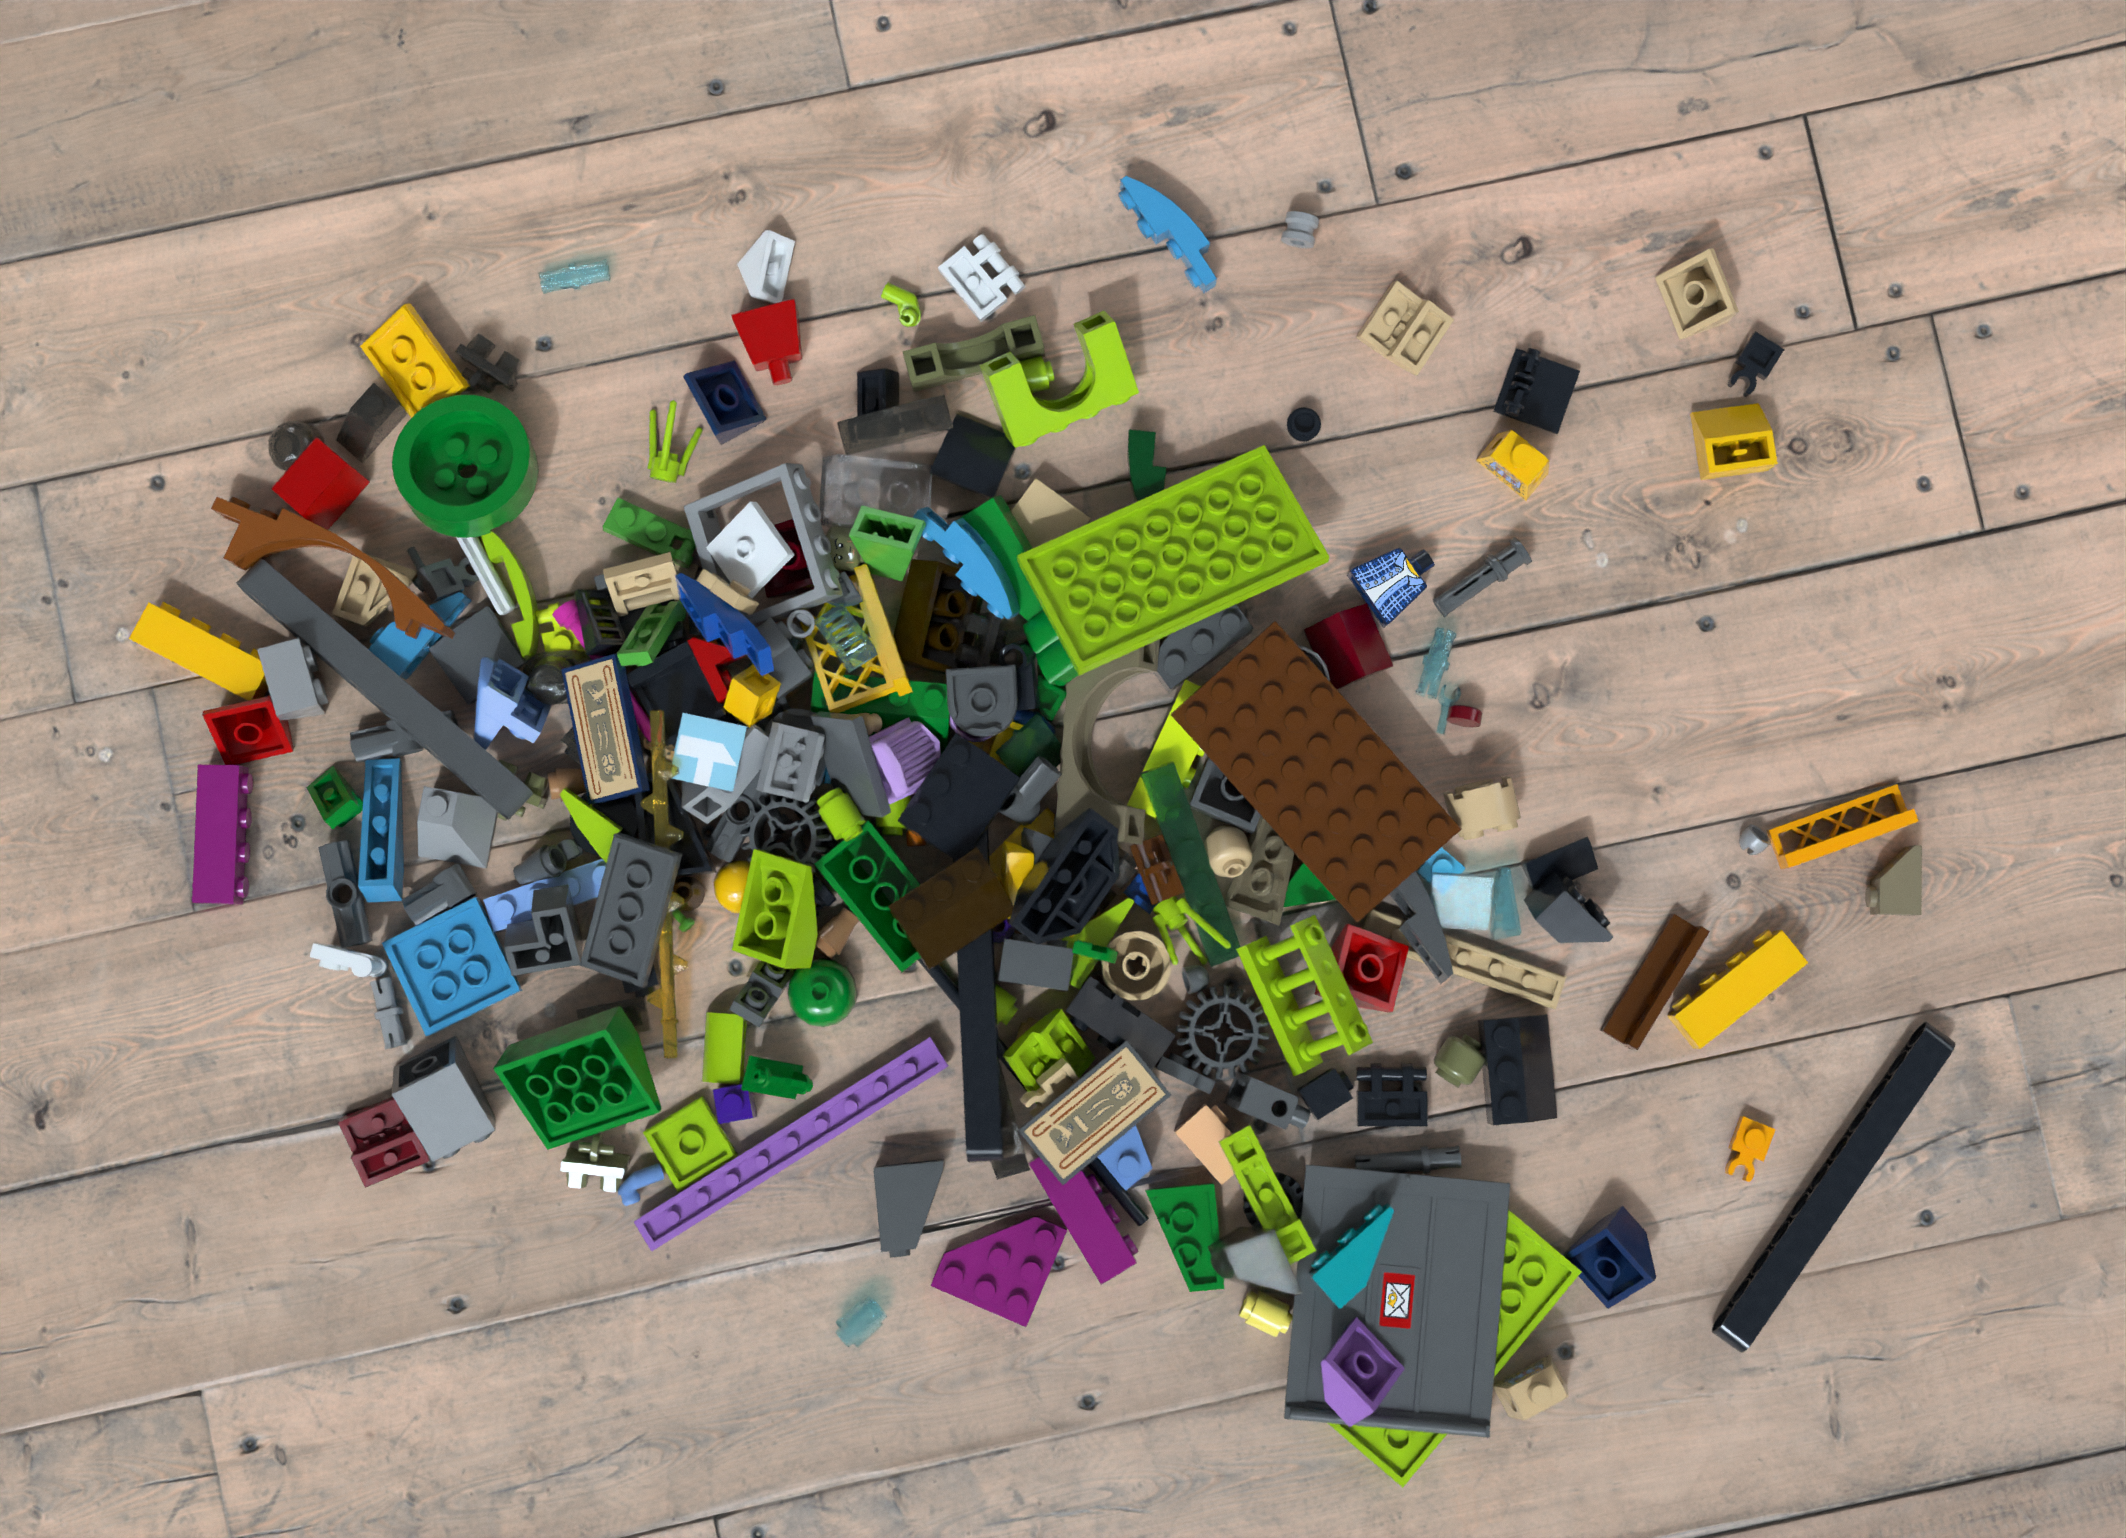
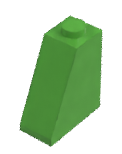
(886, 541)

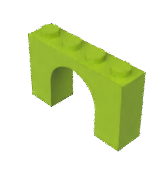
(1104, 383)

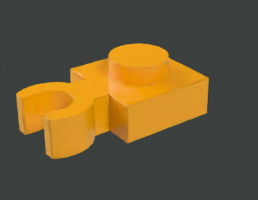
(1751, 1142)

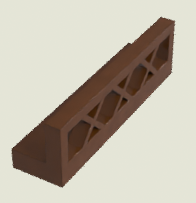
(1654, 982)

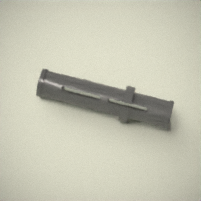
(1411, 1161)

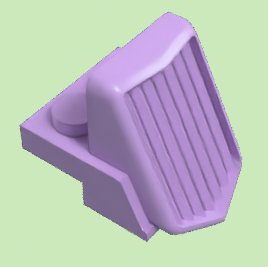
(904, 757)

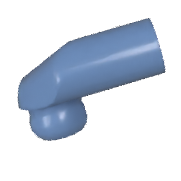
(637, 1180)

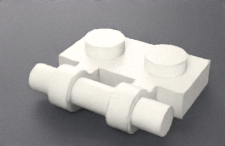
(974, 284)

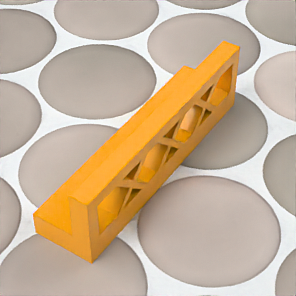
(1850, 837)

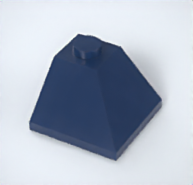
(1614, 1258)

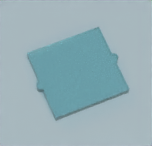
(1462, 900)

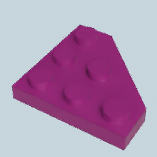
(1003, 1268)

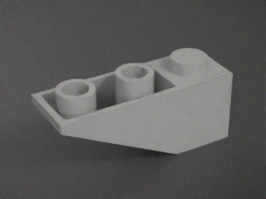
(710, 802)

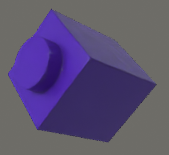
(734, 1104)

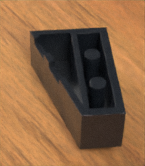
(695, 857)
(1118, 1021)

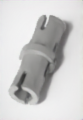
(388, 1013)

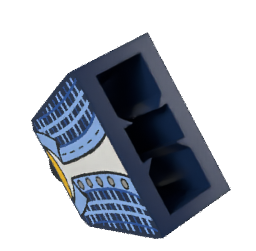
(1391, 582)

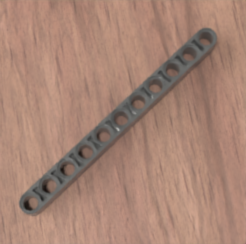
(385, 689)

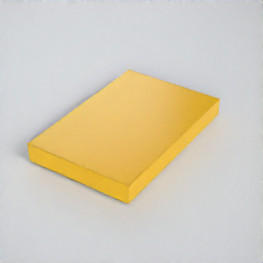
(413, 361)

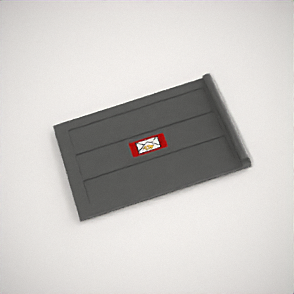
(1426, 1299)

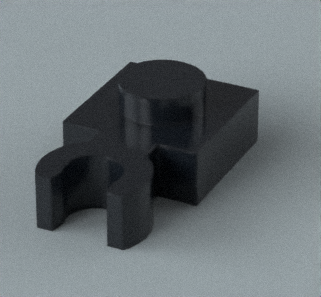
(1756, 360)

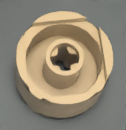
(1483, 807)
(1155, 960)

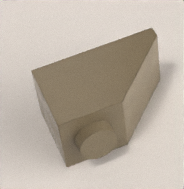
(1898, 885)

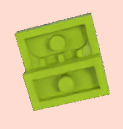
(1045, 1045)

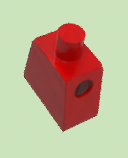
(771, 338)

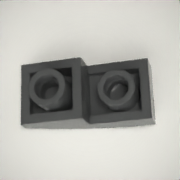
(761, 992)

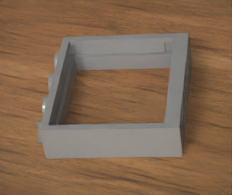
(806, 518)

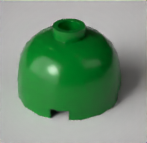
(822, 993)

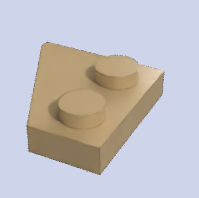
(362, 592)

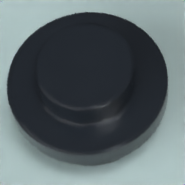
(1303, 424)

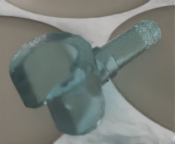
(1445, 704)

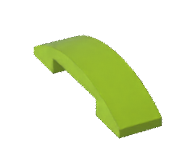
(527, 630)
(1266, 1193)

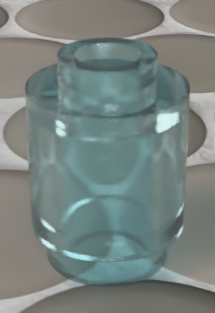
(860, 1322)

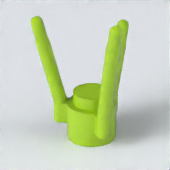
(665, 464)
(1172, 914)

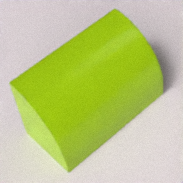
(724, 1048)

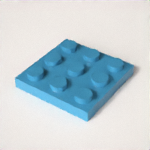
(451, 966)

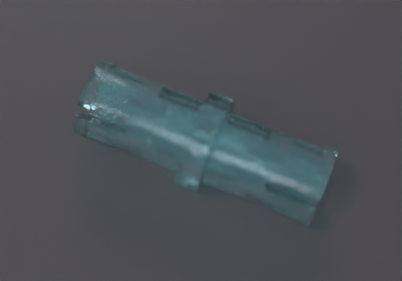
(574, 276)
(1435, 663)

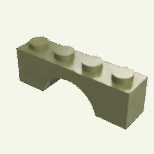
(950, 362)

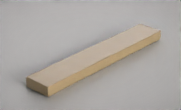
(1481, 964)

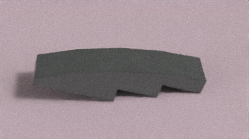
(1423, 926)

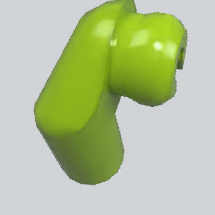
(906, 302)

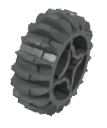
(779, 822)
(1220, 1058)

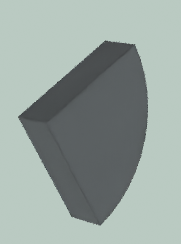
(850, 594)

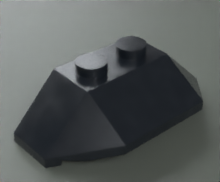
(1068, 880)

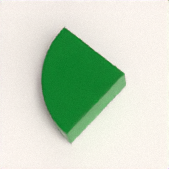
(1050, 698)
(1094, 951)

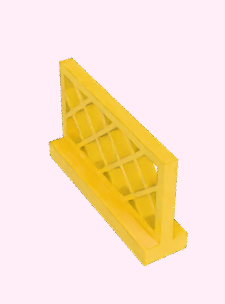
(882, 639)

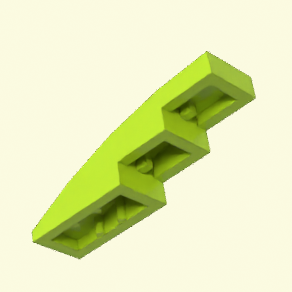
(591, 822)

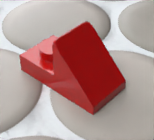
(712, 660)

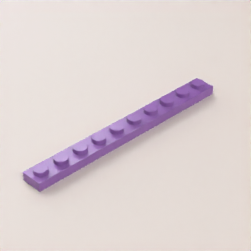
(791, 1144)

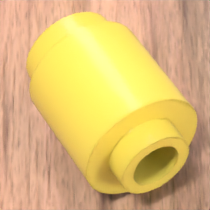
(1265, 1313)

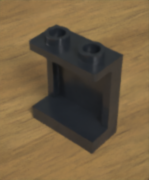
(677, 687)

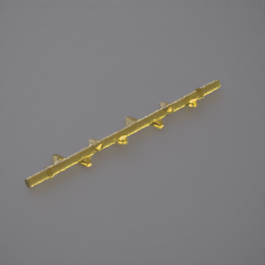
(664, 837)

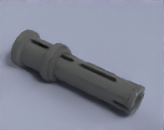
(1495, 569)

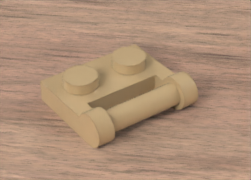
(642, 583)

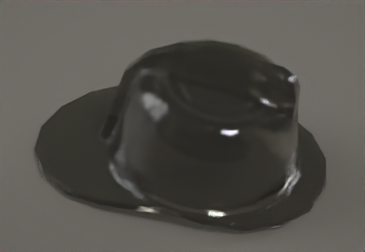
(546, 675)

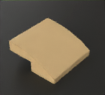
(1404, 328)
(1046, 514)

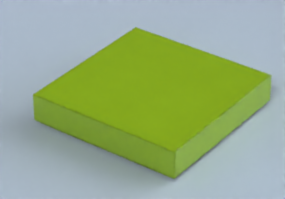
(690, 1143)

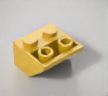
(1733, 441)

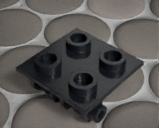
(1536, 390)

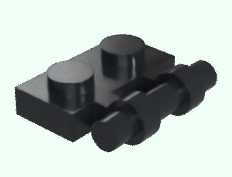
(1391, 1107)

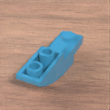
(1164, 219)
(981, 569)

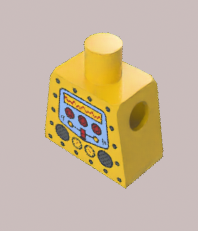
(1515, 463)

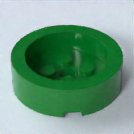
(447, 439)

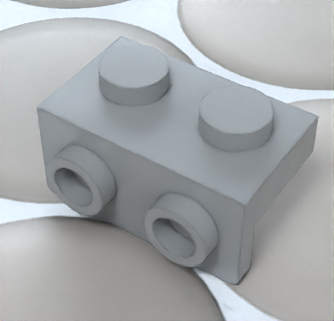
(791, 762)

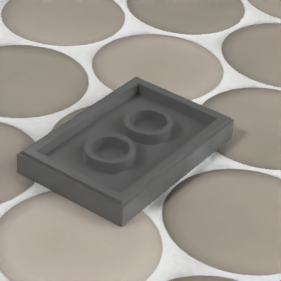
(852, 761)

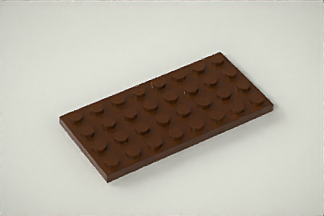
(1315, 771)

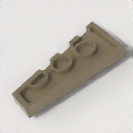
(1264, 884)

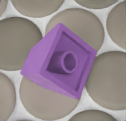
(1358, 1373)

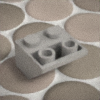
(291, 680)

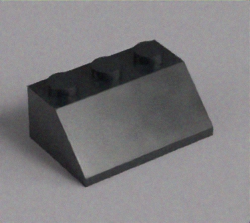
(958, 798)
(1517, 1069)

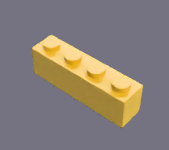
(200, 651)
(1737, 988)

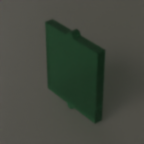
(1027, 743)

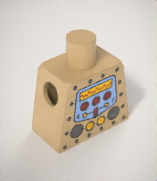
(1532, 1389)

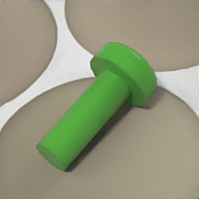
(685, 924)

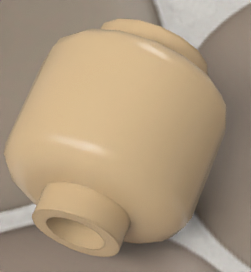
(1228, 851)

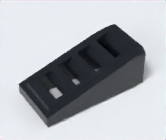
(591, 632)

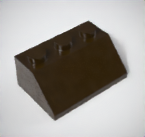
(933, 616)
(952, 908)

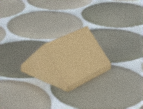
(1697, 295)

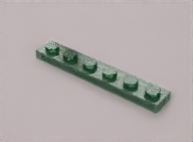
(1190, 859)

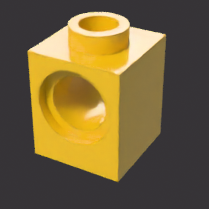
(751, 696)

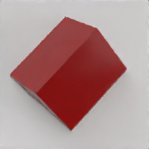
(320, 484)
(248, 731)

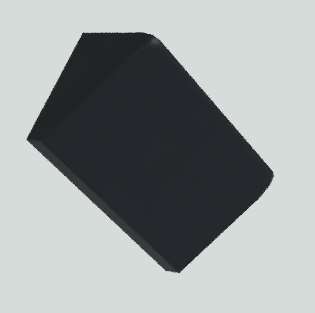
(877, 390)
(1570, 860)

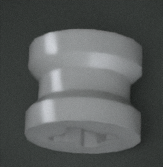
(1300, 229)

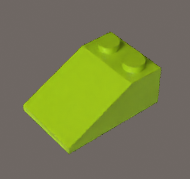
(777, 912)

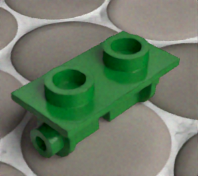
(775, 1078)

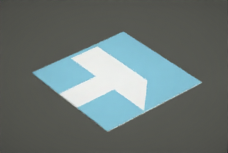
(708, 751)

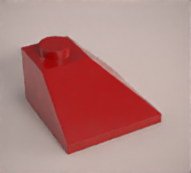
(1370, 967)

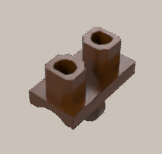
(1157, 869)

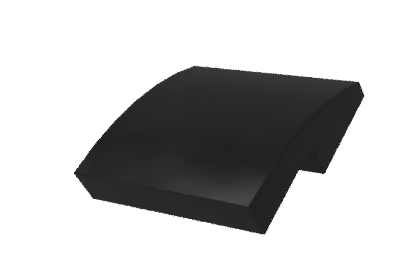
(973, 457)

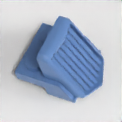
(507, 703)

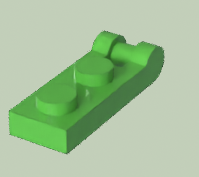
(649, 532)
(650, 633)

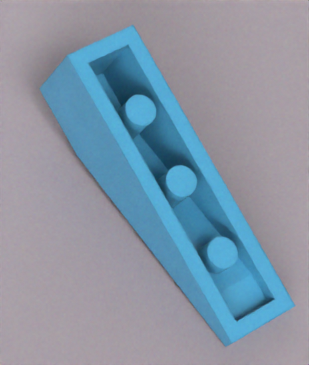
(382, 832)

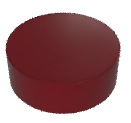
(1464, 716)

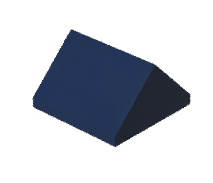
(725, 400)

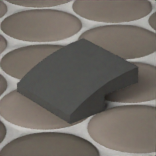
(474, 639)

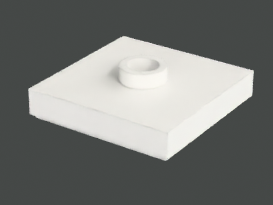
(750, 549)

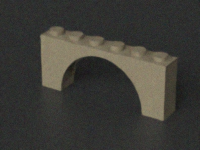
(1079, 784)

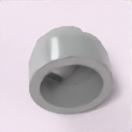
(804, 617)
(1754, 839)

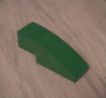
(1143, 476)

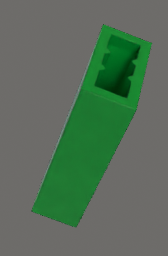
(1007, 540)

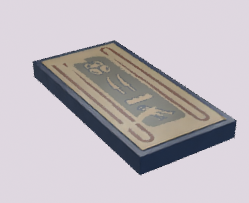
(605, 729)

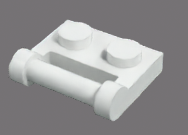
(340, 958)

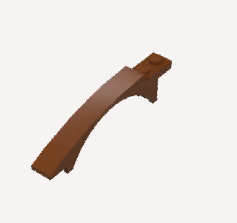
(267, 534)

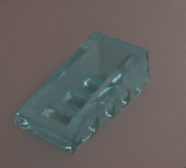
(856, 655)
(1504, 912)

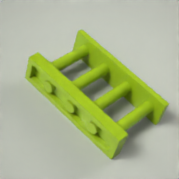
(1281, 1007)

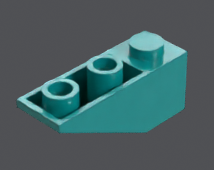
(1349, 1266)

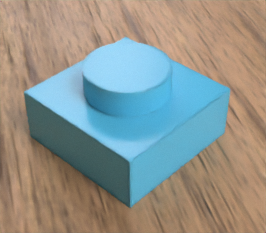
(1439, 862)

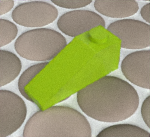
(1098, 932)

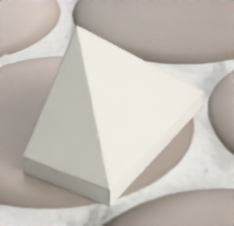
(767, 266)

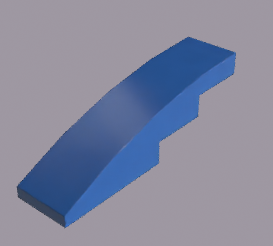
(720, 620)

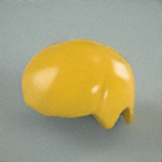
(730, 884)

